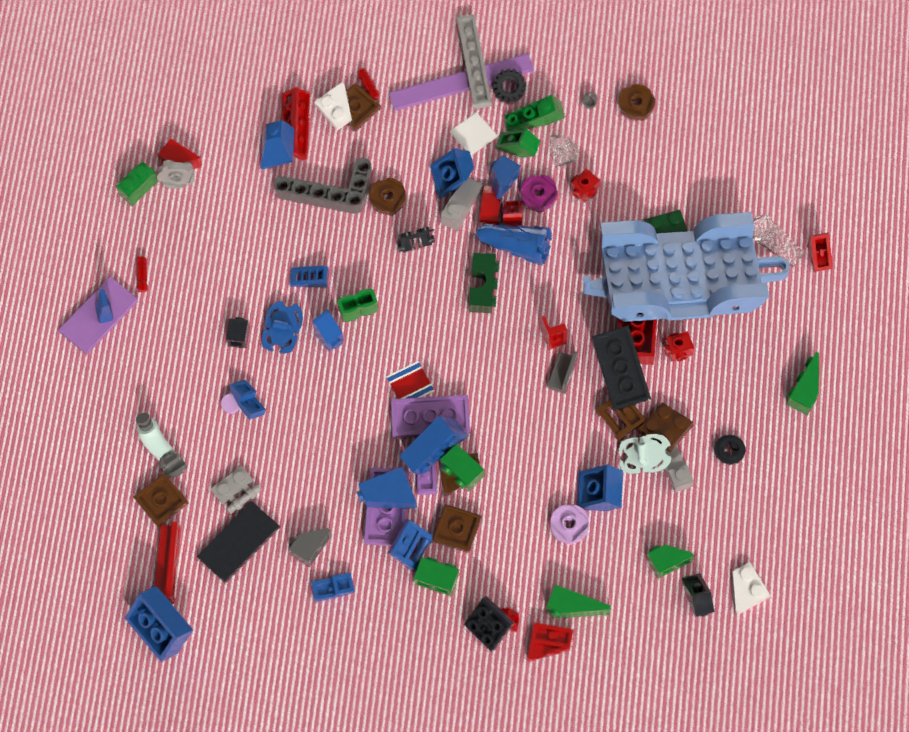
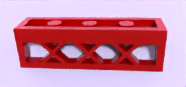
(298, 120)
(168, 560)

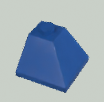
(277, 144)
(451, 171)

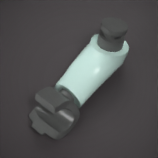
(155, 442)

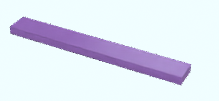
(454, 83)

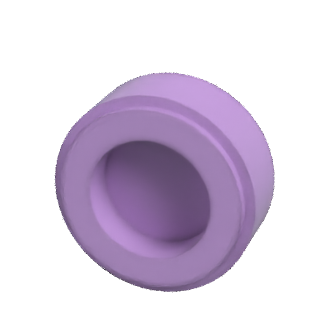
(229, 404)

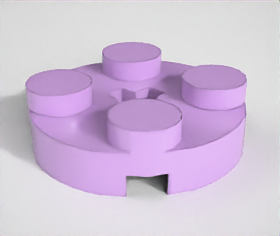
(569, 513)

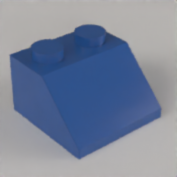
(600, 488)

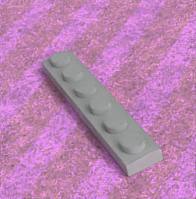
(474, 61)

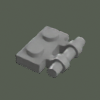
(231, 486)

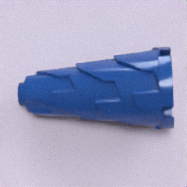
(518, 240)

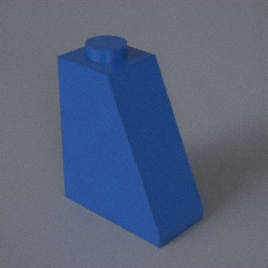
(387, 491)

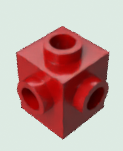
(585, 185)
(678, 346)

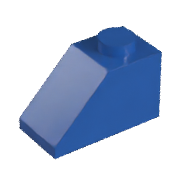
(503, 175)
(327, 331)

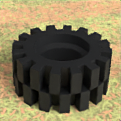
(509, 75)

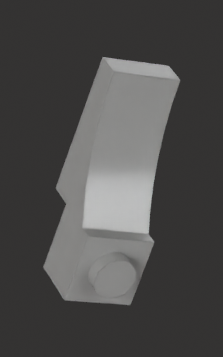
(678, 471)

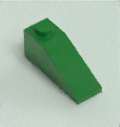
(571, 604)

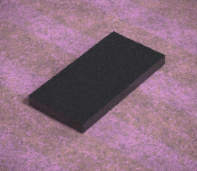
(621, 368)
(238, 542)

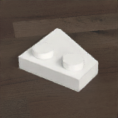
(335, 106)
(747, 588)

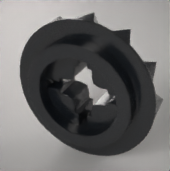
(735, 443)

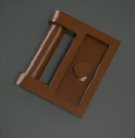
(629, 416)

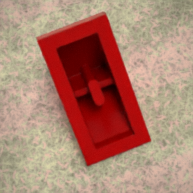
(512, 213)
(820, 252)

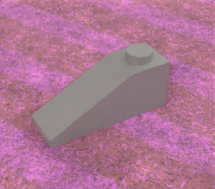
(460, 204)

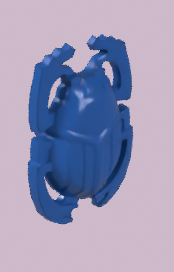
(282, 326)

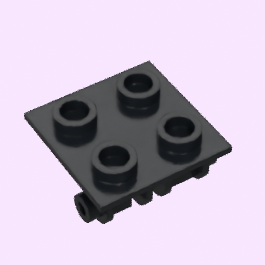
(424, 235)

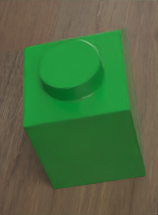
(518, 143)
(667, 559)

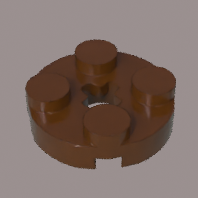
(632, 111)
(391, 205)

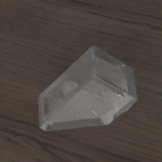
(563, 150)

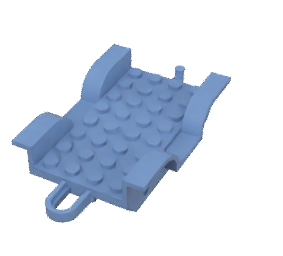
(683, 272)

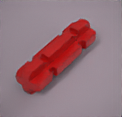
(368, 83)
(141, 272)

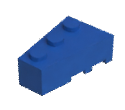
(433, 444)

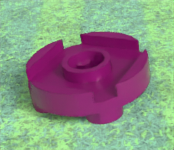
(538, 183)

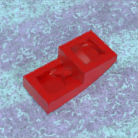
(490, 206)

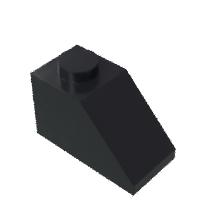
(698, 595)

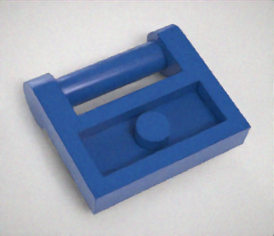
(406, 542)

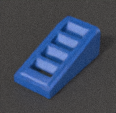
(317, 283)
(103, 308)

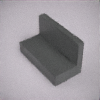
(563, 372)

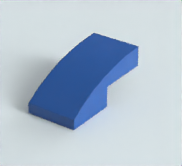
(245, 398)
(332, 588)

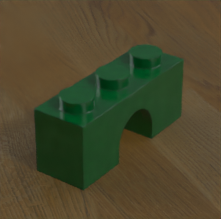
(482, 298)

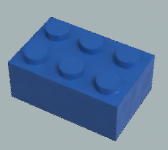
(158, 623)

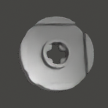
(175, 174)

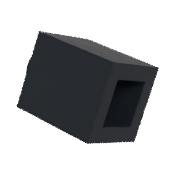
(238, 333)

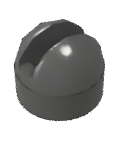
(586, 100)

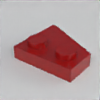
(549, 641)

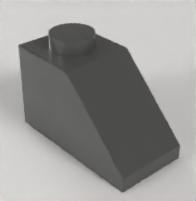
(309, 545)

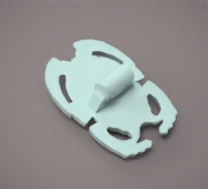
(645, 454)

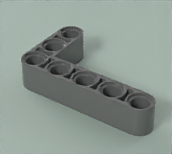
(329, 192)

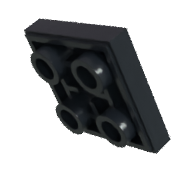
(488, 623)

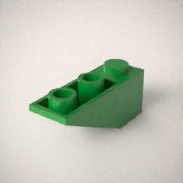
(535, 114)
(807, 390)

